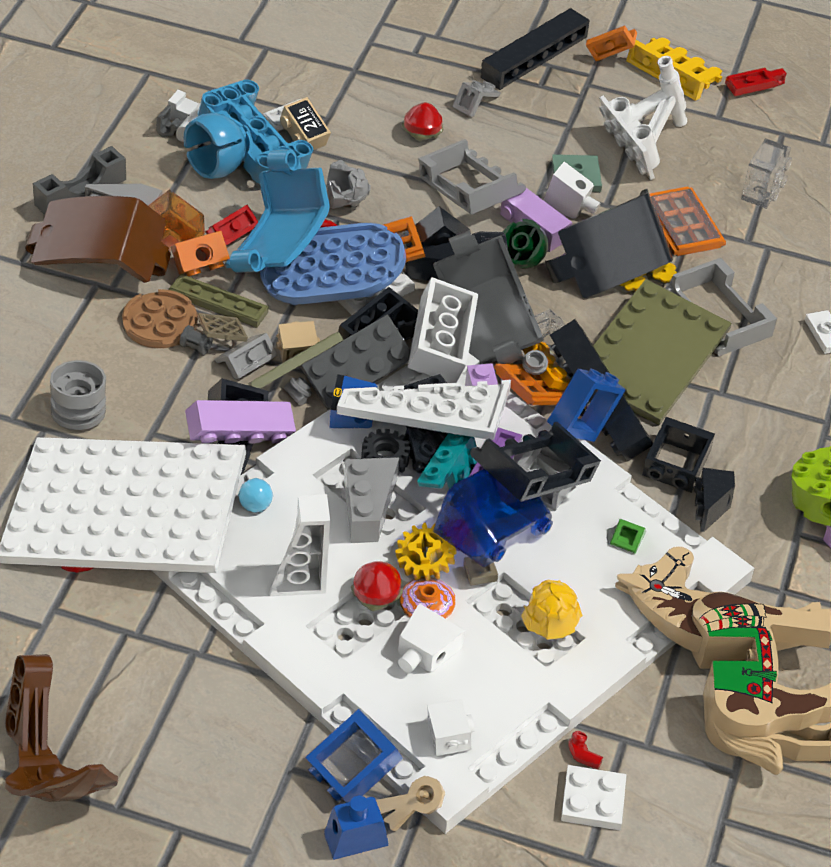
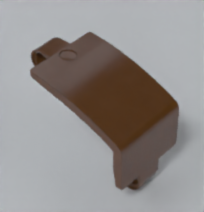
(101, 231)

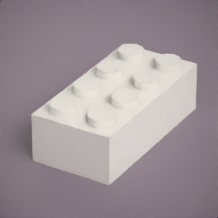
(443, 330)

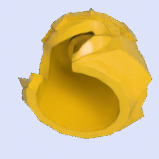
(552, 610)

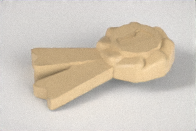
(423, 796)

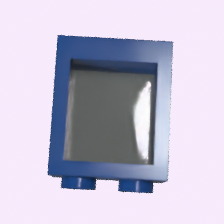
(352, 761)

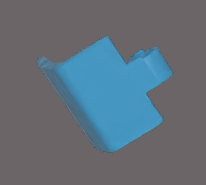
(293, 213)

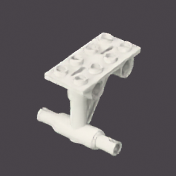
(625, 118)

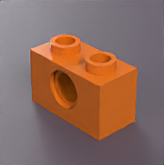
(185, 253)

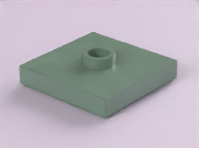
(585, 164)

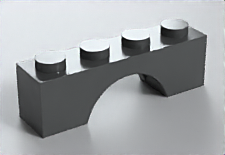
(104, 168)

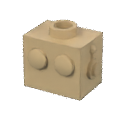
(295, 338)

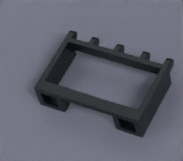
(537, 482)

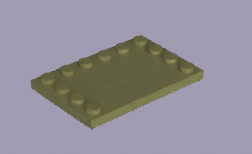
(658, 348)

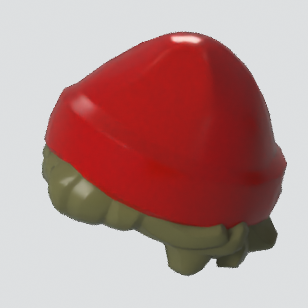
(423, 122)
(377, 585)

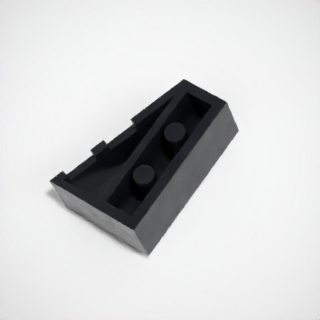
(387, 302)

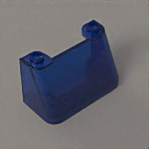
(483, 515)

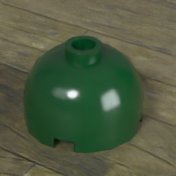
(526, 243)

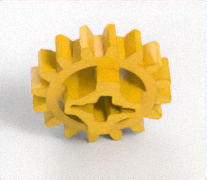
(412, 549)

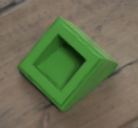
(628, 536)

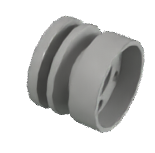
(78, 395)

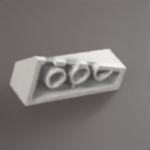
(307, 555)

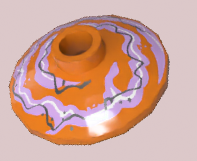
(432, 594)

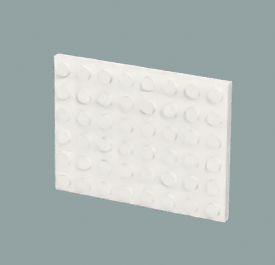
(123, 505)

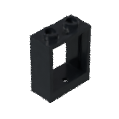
(674, 433)

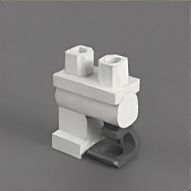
(181, 112)

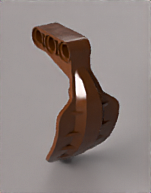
(26, 722)

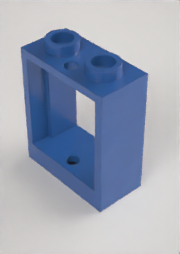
(576, 397)

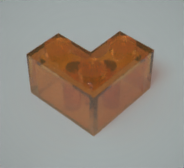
(181, 218)

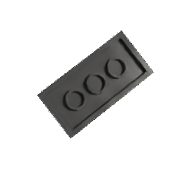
(363, 356)

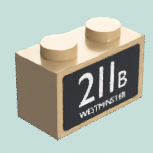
(305, 123)

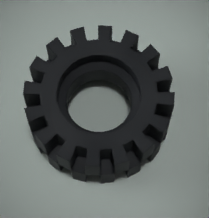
(387, 442)

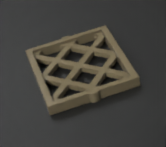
(227, 321)

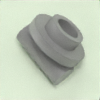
(298, 390)

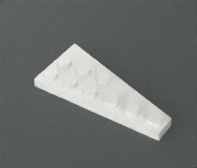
(436, 407)

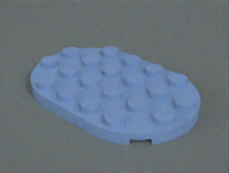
(339, 265)

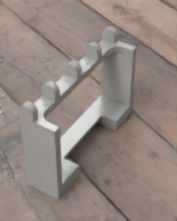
(462, 194)
(761, 319)

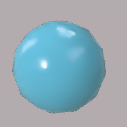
(255, 495)

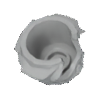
(346, 185)

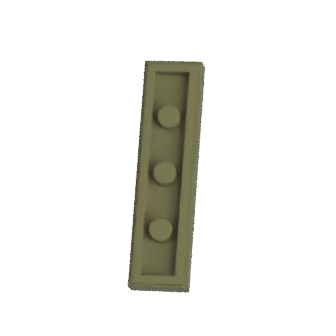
(220, 300)
(296, 361)

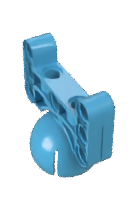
(235, 134)

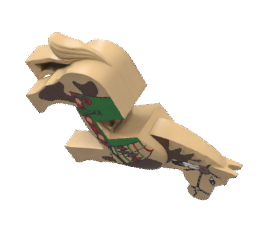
(739, 644)

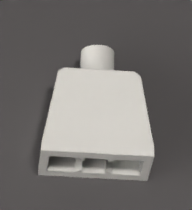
(570, 192)
(428, 640)

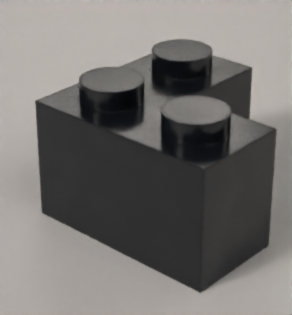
(438, 228)

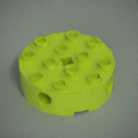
(813, 485)

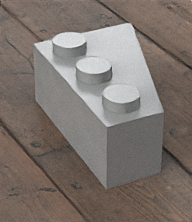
(368, 495)

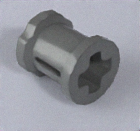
(195, 340)

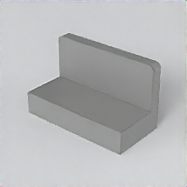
(248, 355)

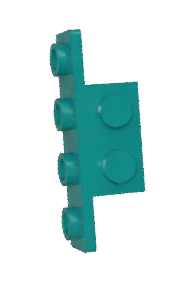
(450, 462)

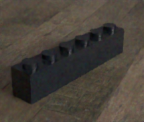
(534, 48)
(623, 424)

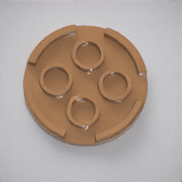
(158, 318)

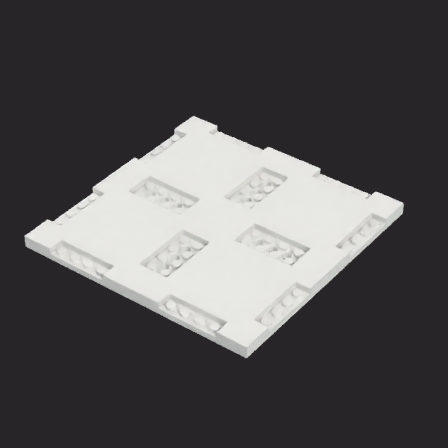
(512, 688)

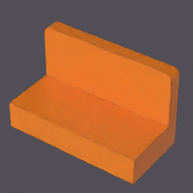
(611, 42)

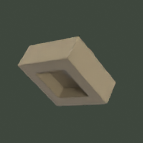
(478, 574)

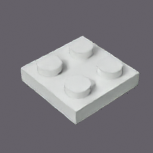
(593, 797)

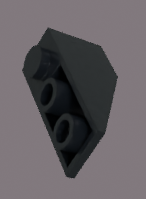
(713, 495)

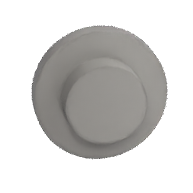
(535, 362)

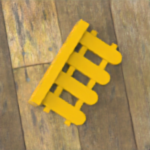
(647, 56)

